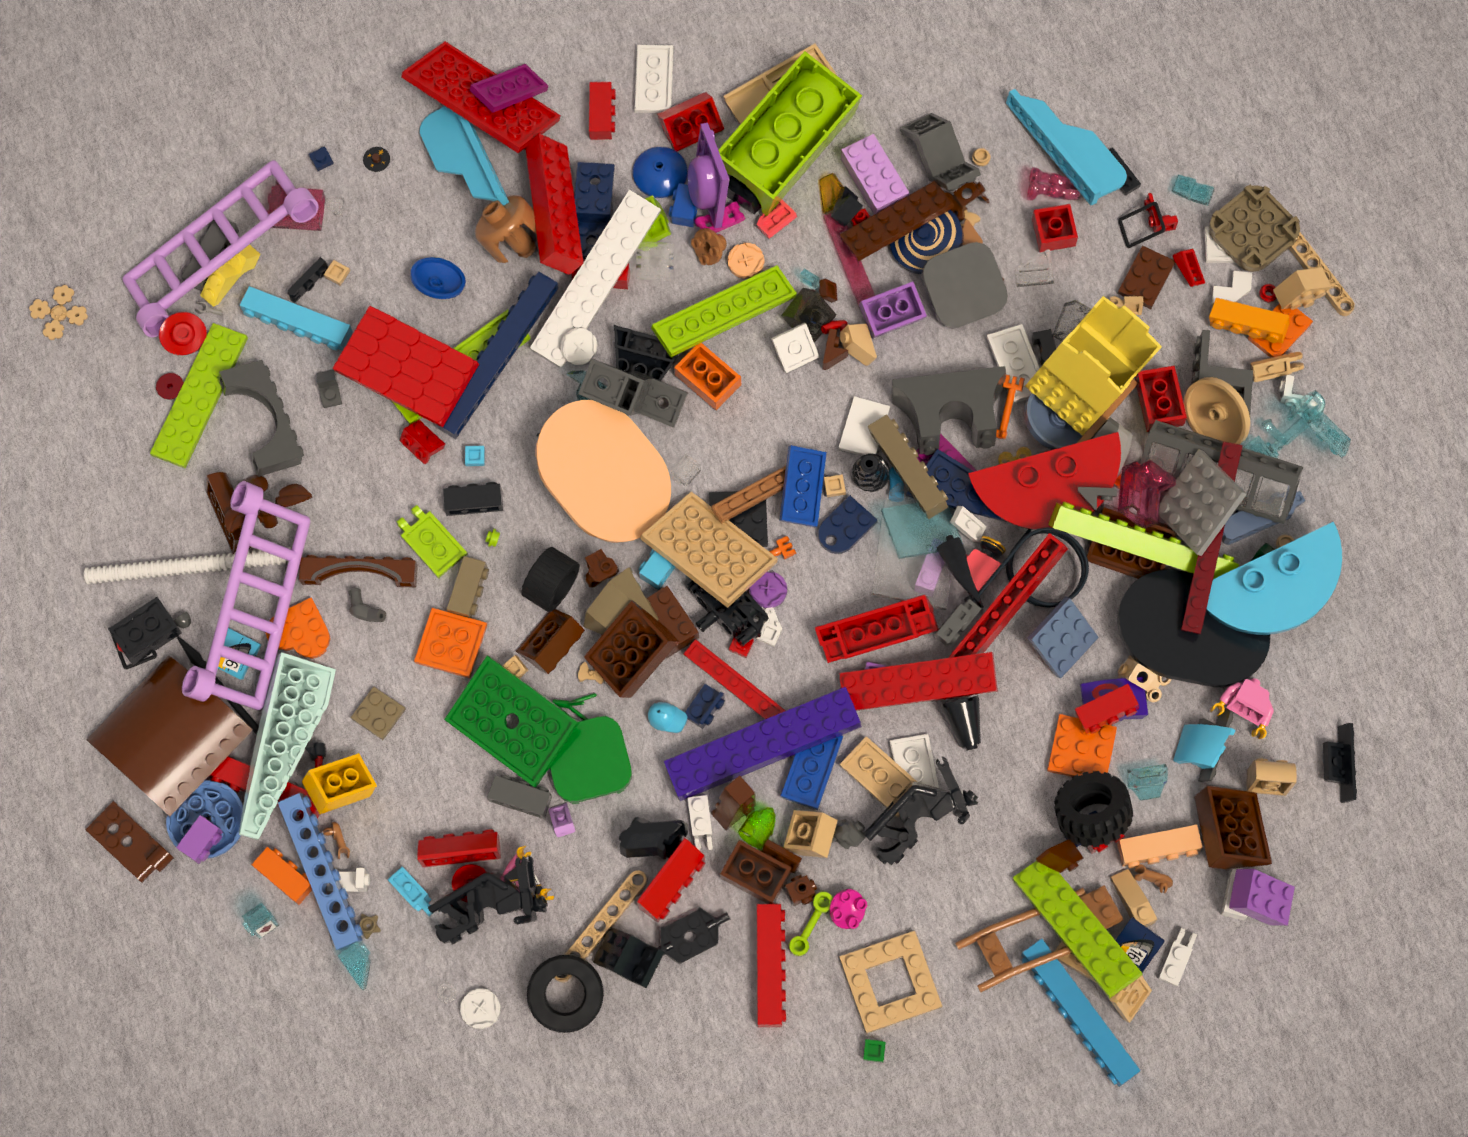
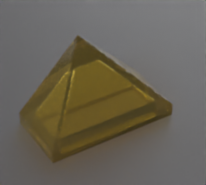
(829, 189)

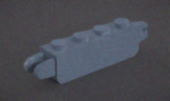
(1246, 524)

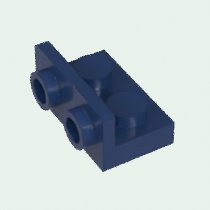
(704, 706)

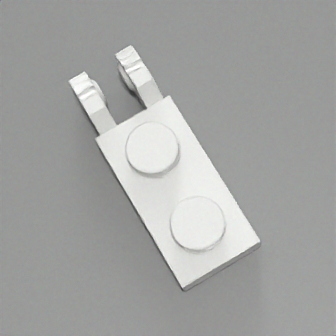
(700, 820)
(1177, 959)

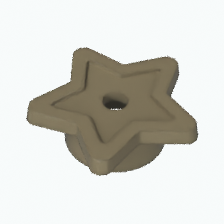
(373, 925)

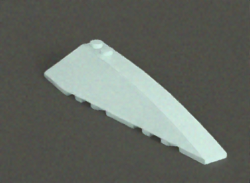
(291, 712)

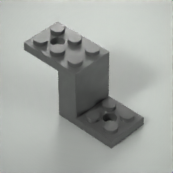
(940, 151)
(1239, 379)
(633, 393)

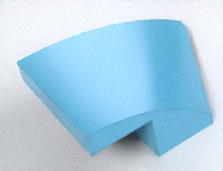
(1202, 744)

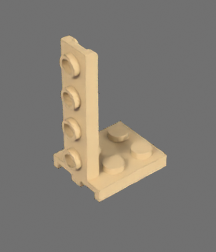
(1127, 1000)

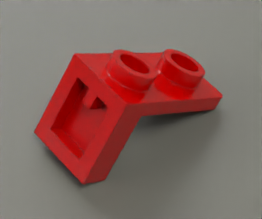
(1169, 221)

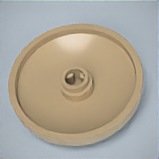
(1217, 410)

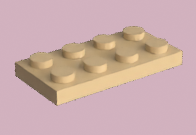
(876, 772)

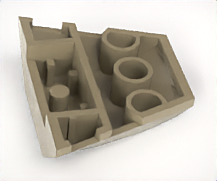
(614, 600)

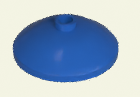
(659, 181)
(437, 278)

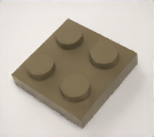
(378, 713)

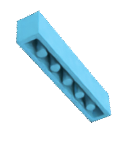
(296, 319)

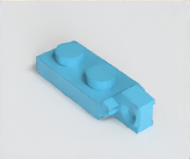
(410, 890)

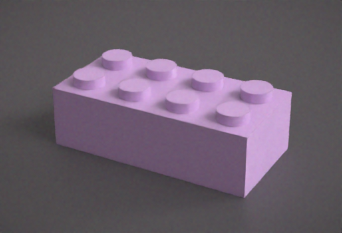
(873, 173)

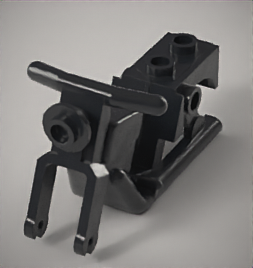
(915, 802)
(491, 891)

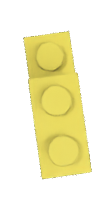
(225, 277)

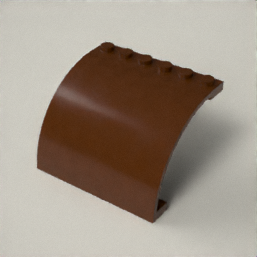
(168, 739)

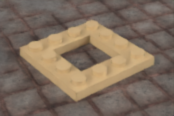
(878, 1017)

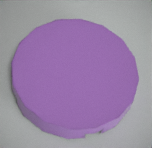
(769, 590)

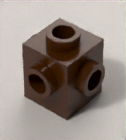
(797, 896)

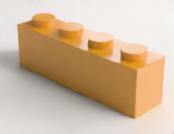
(1249, 320)

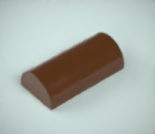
(219, 493)

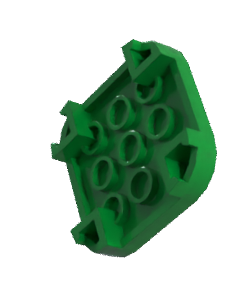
(592, 762)

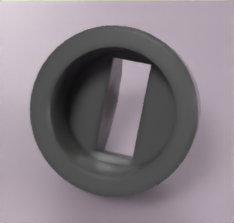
(183, 620)

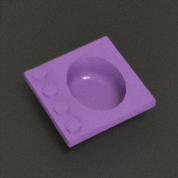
(708, 177)

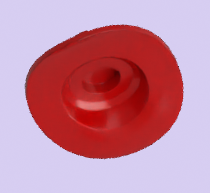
(182, 333)

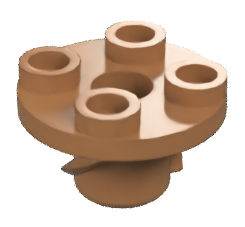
(708, 246)

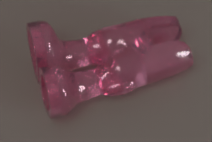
(1060, 186)

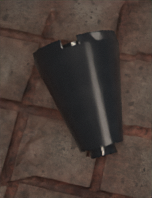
(964, 720)

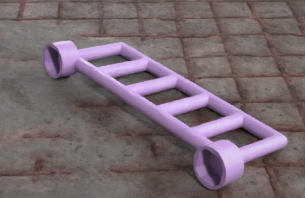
(298, 204)
(200, 682)

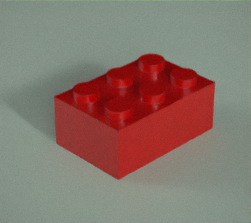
(1160, 397)

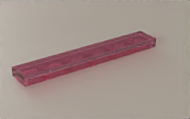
(853, 269)

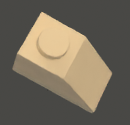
(858, 342)

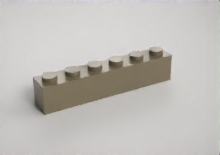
(908, 467)

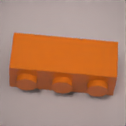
(283, 874)

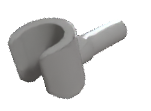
(207, 309)

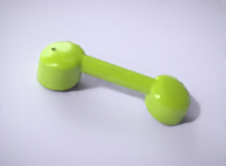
(799, 944)

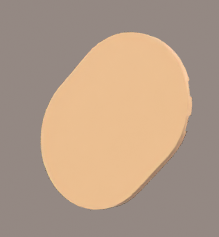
(602, 471)

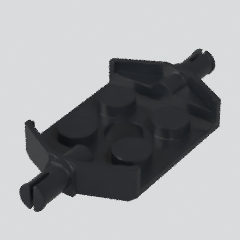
(701, 924)

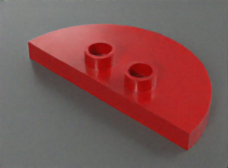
(1030, 487)

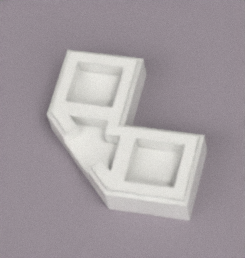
(1240, 287)
(771, 629)

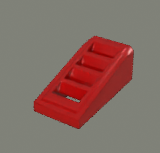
(1188, 264)

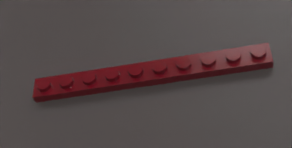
(1206, 563)

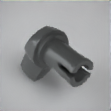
(362, 611)

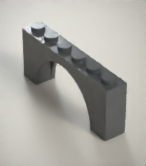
(254, 381)

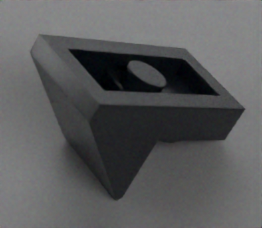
(846, 206)

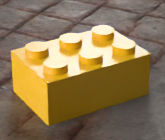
(339, 783)

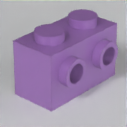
(200, 840)

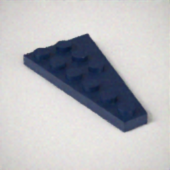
(956, 483)

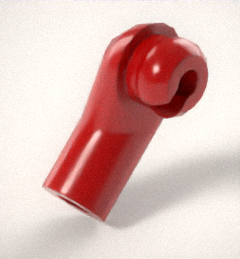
(841, 324)

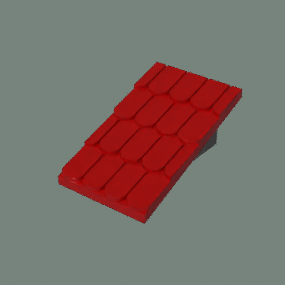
(406, 366)

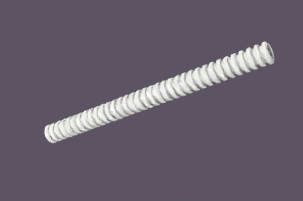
(176, 567)

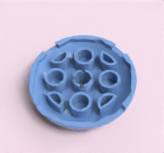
(212, 801)

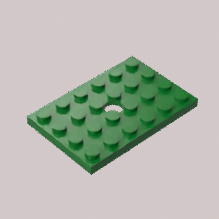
(482, 716)

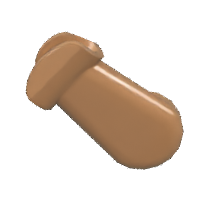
(336, 832)
(1160, 880)

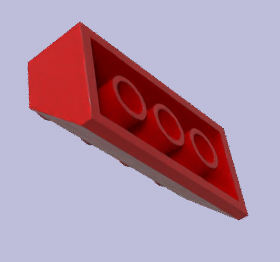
(459, 849)
(671, 880)

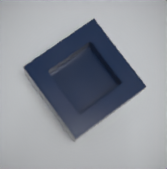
(321, 158)

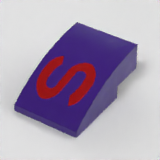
(1096, 689)

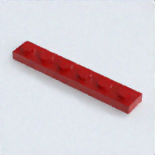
(732, 680)

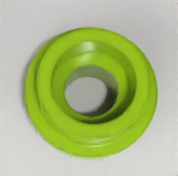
(492, 538)

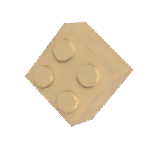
(1302, 288)
(810, 833)

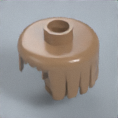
(505, 223)

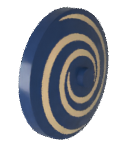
(928, 241)

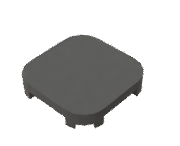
(964, 285)

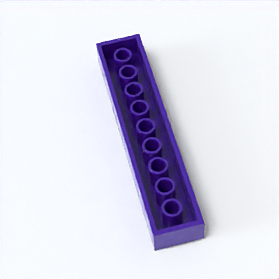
(762, 743)

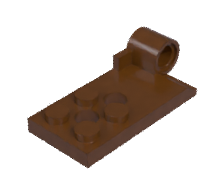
(142, 855)

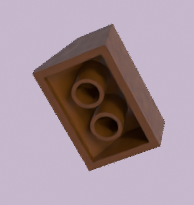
(550, 640)

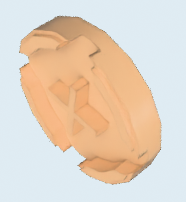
(745, 260)

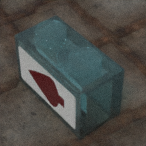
(259, 921)

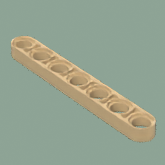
(1310, 254)
(609, 920)

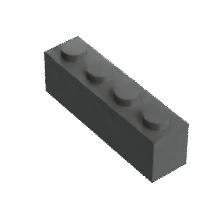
(212, 244)

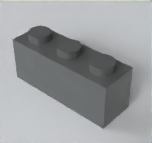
(519, 796)

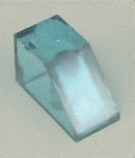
(357, 963)

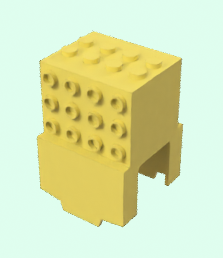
(1094, 364)

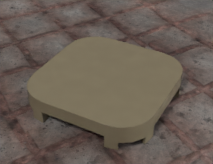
(1254, 228)

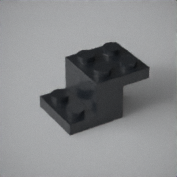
(628, 957)

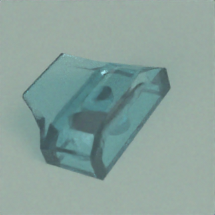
(1147, 781)

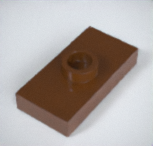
(782, 855)

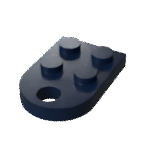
(847, 525)

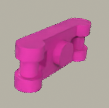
(727, 222)

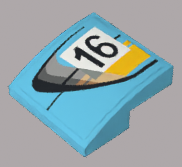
(241, 643)

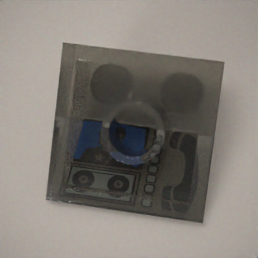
(810, 309)

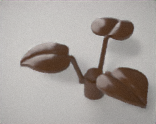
(288, 496)

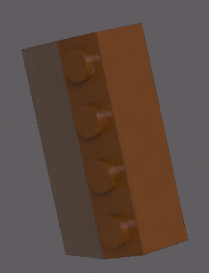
(1124, 561)
(631, 650)
(1232, 828)

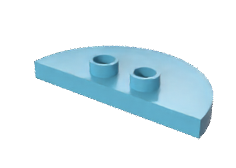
(1281, 586)

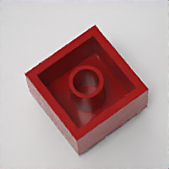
(1054, 228)

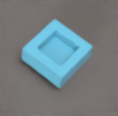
(474, 455)

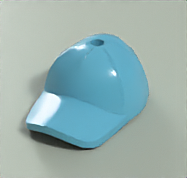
(669, 719)

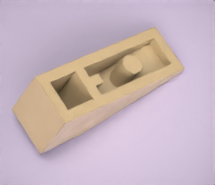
(1133, 898)

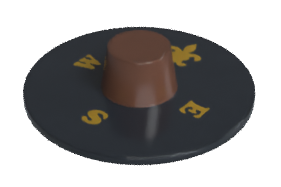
(376, 159)

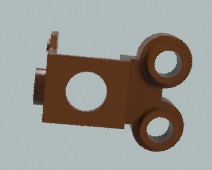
(960, 202)
(599, 568)

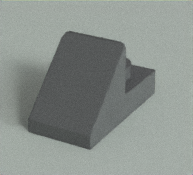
(329, 388)
(1090, 494)

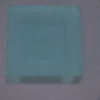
(809, 279)

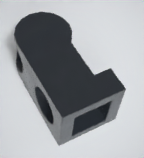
(1045, 342)

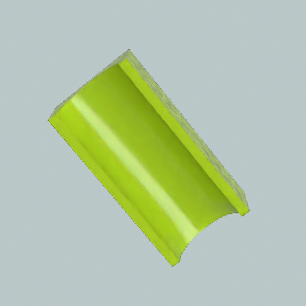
(789, 130)

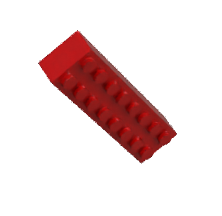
(554, 204)

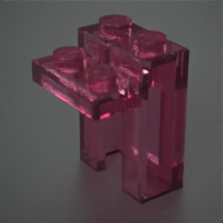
(276, 199)
(1142, 489)

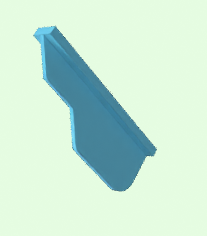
(1073, 149)
(458, 150)

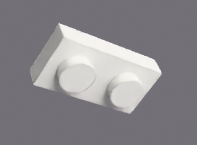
(968, 524)

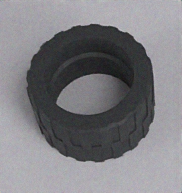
(550, 579)

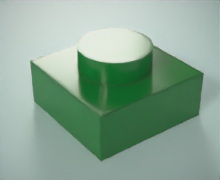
(874, 1051)

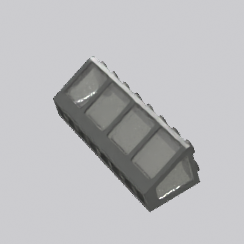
(1266, 480)

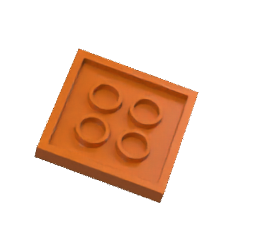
(450, 643)
(1080, 752)

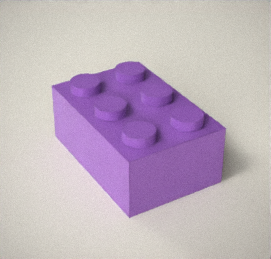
(892, 310)
(1261, 897)

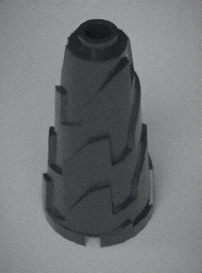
(870, 472)

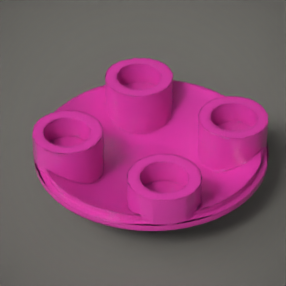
(847, 909)

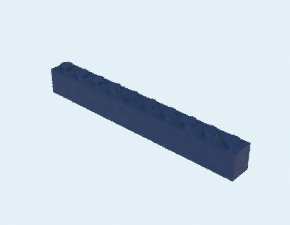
(501, 349)

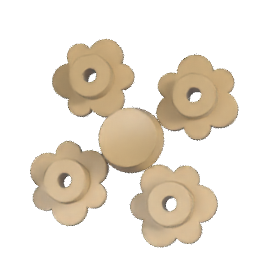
(58, 312)

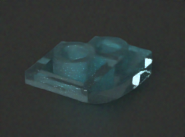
(1196, 192)

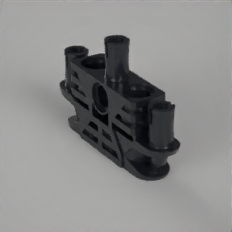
(732, 619)

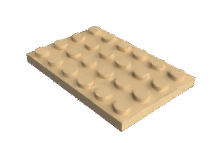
(709, 552)

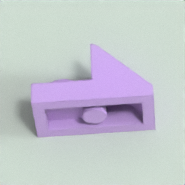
(561, 820)

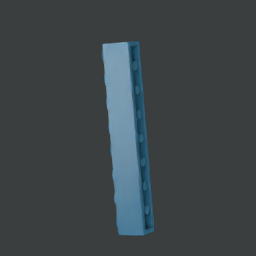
(1082, 1016)

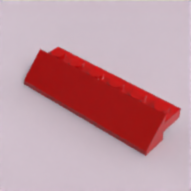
(877, 628)

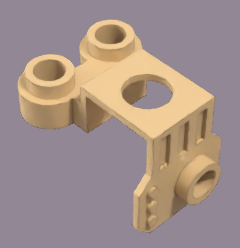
(1130, 671)

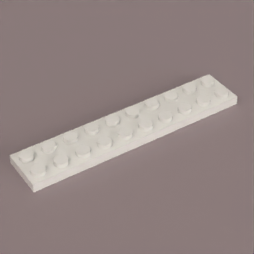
(597, 274)

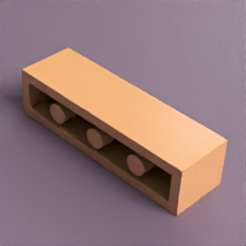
(1160, 845)

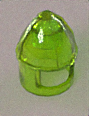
(759, 826)

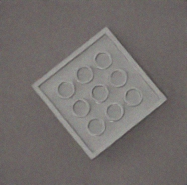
(1200, 502)

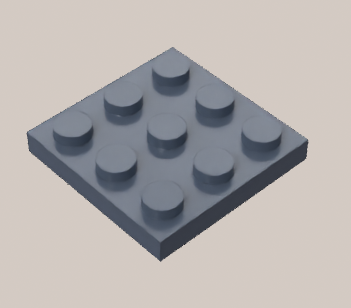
(1063, 637)

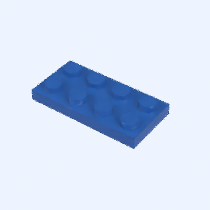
(802, 486)
(811, 773)

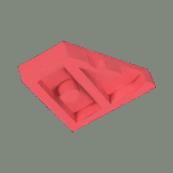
(776, 220)

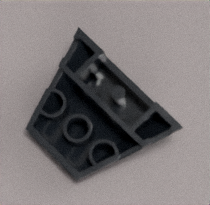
(641, 353)

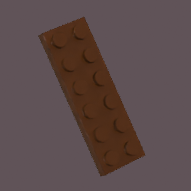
(896, 220)

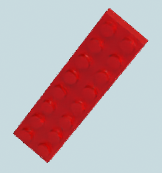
(921, 681)

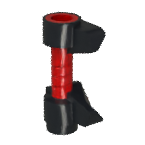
(317, 753)

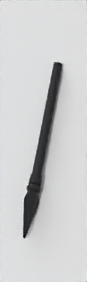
(196, 659)

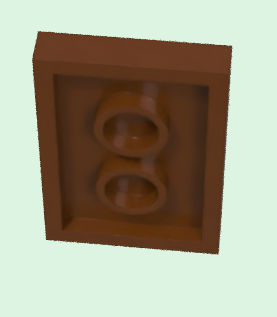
(1147, 276)

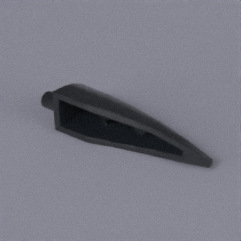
(955, 558)

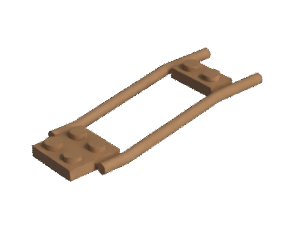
(1097, 901)

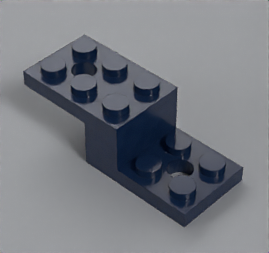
(593, 201)

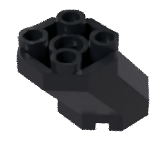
(652, 838)

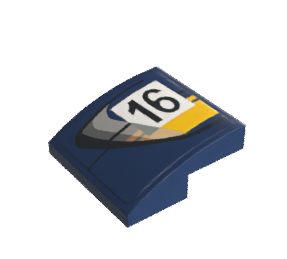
(1139, 943)

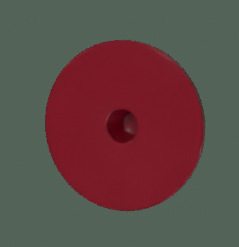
(169, 386)

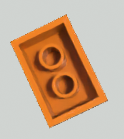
(707, 376)

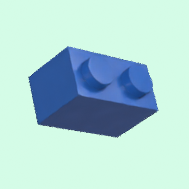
(683, 211)

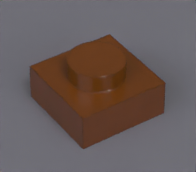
(828, 290)

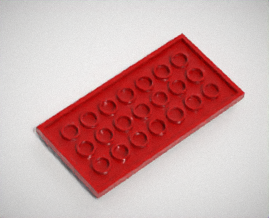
(447, 77)

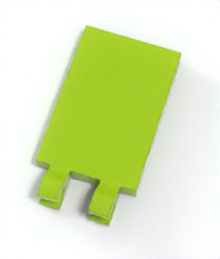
(431, 542)

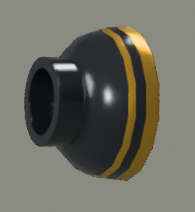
(991, 547)

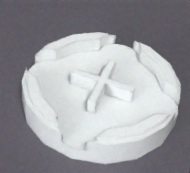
(578, 346)
(480, 1008)

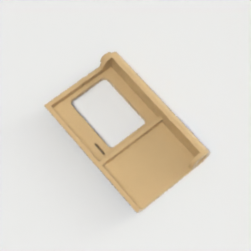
(749, 95)

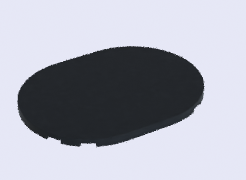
(1151, 628)

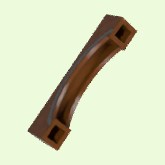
(315, 569)

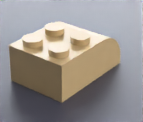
(1271, 777)

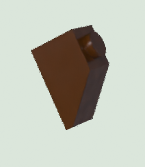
(1061, 857)

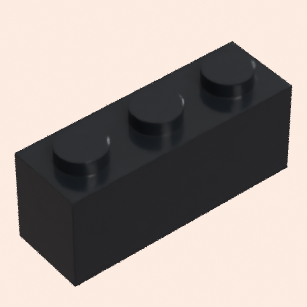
(473, 499)

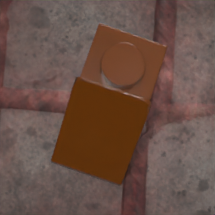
(832, 353)

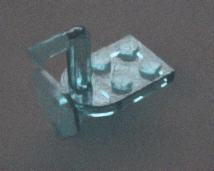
(1314, 417)

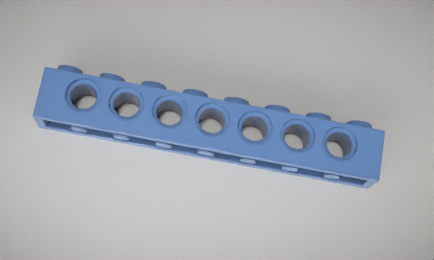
(289, 809)

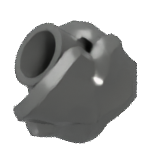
(849, 833)

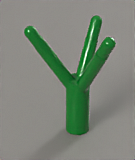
(576, 702)

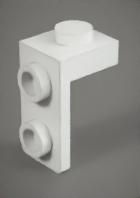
(1287, 396)
(353, 881)

